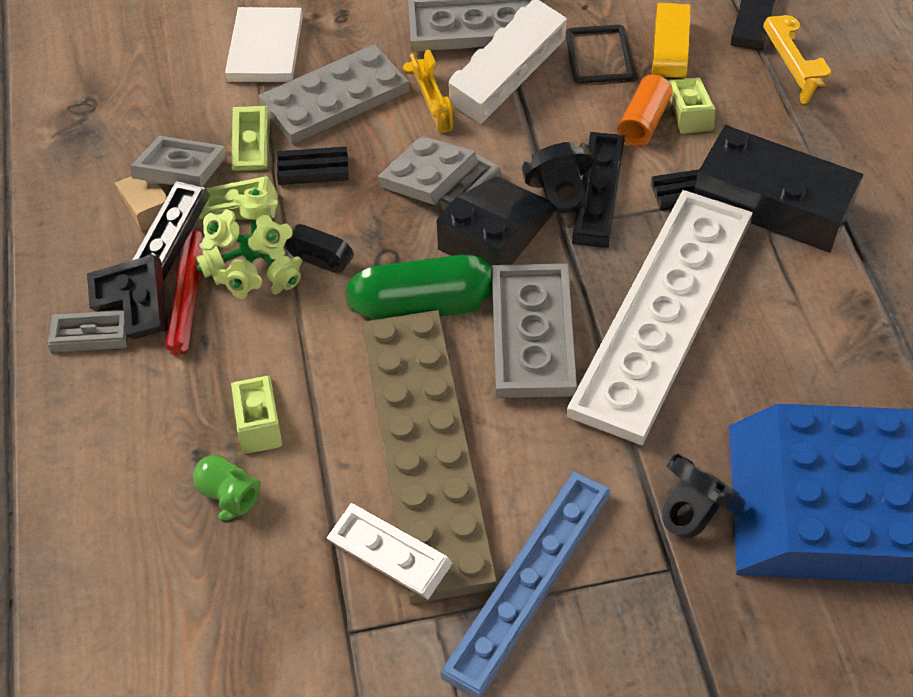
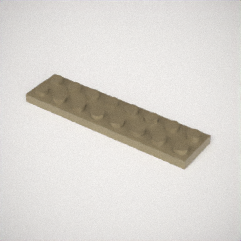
(428, 449)

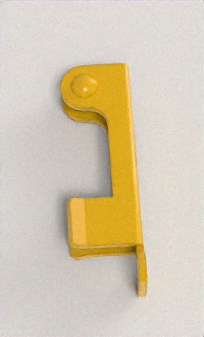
(806, 73)
(439, 107)

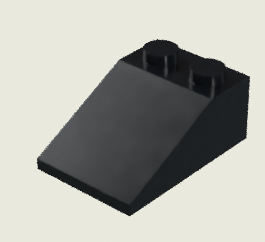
(492, 222)

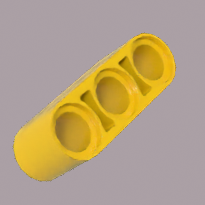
(671, 40)

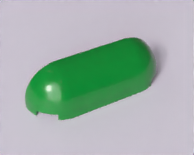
(419, 286)

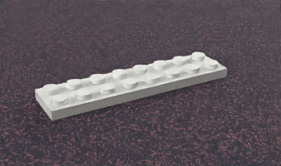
(659, 318)

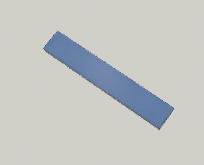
(525, 586)

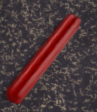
(184, 296)

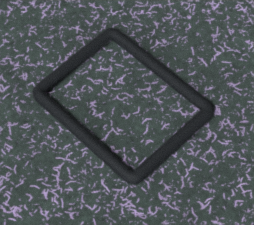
(599, 78)

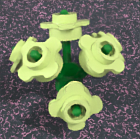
(264, 242)

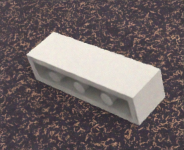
(507, 60)

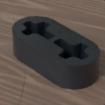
(319, 248)

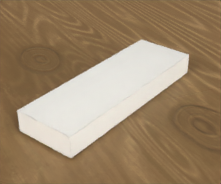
(390, 551)

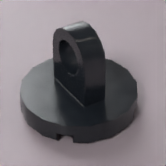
(560, 167)
(702, 492)

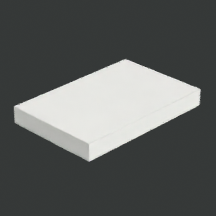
(264, 45)

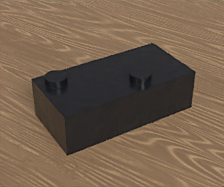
(781, 187)

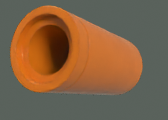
(645, 110)

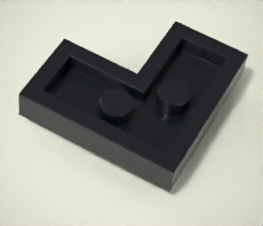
(137, 288)

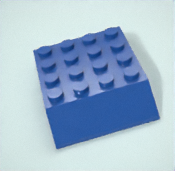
(824, 493)

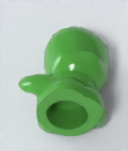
(227, 483)

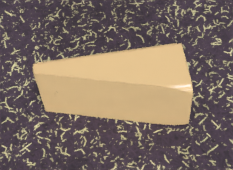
(142, 200)

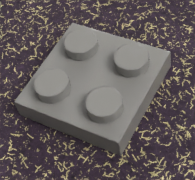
(178, 160)
(428, 169)

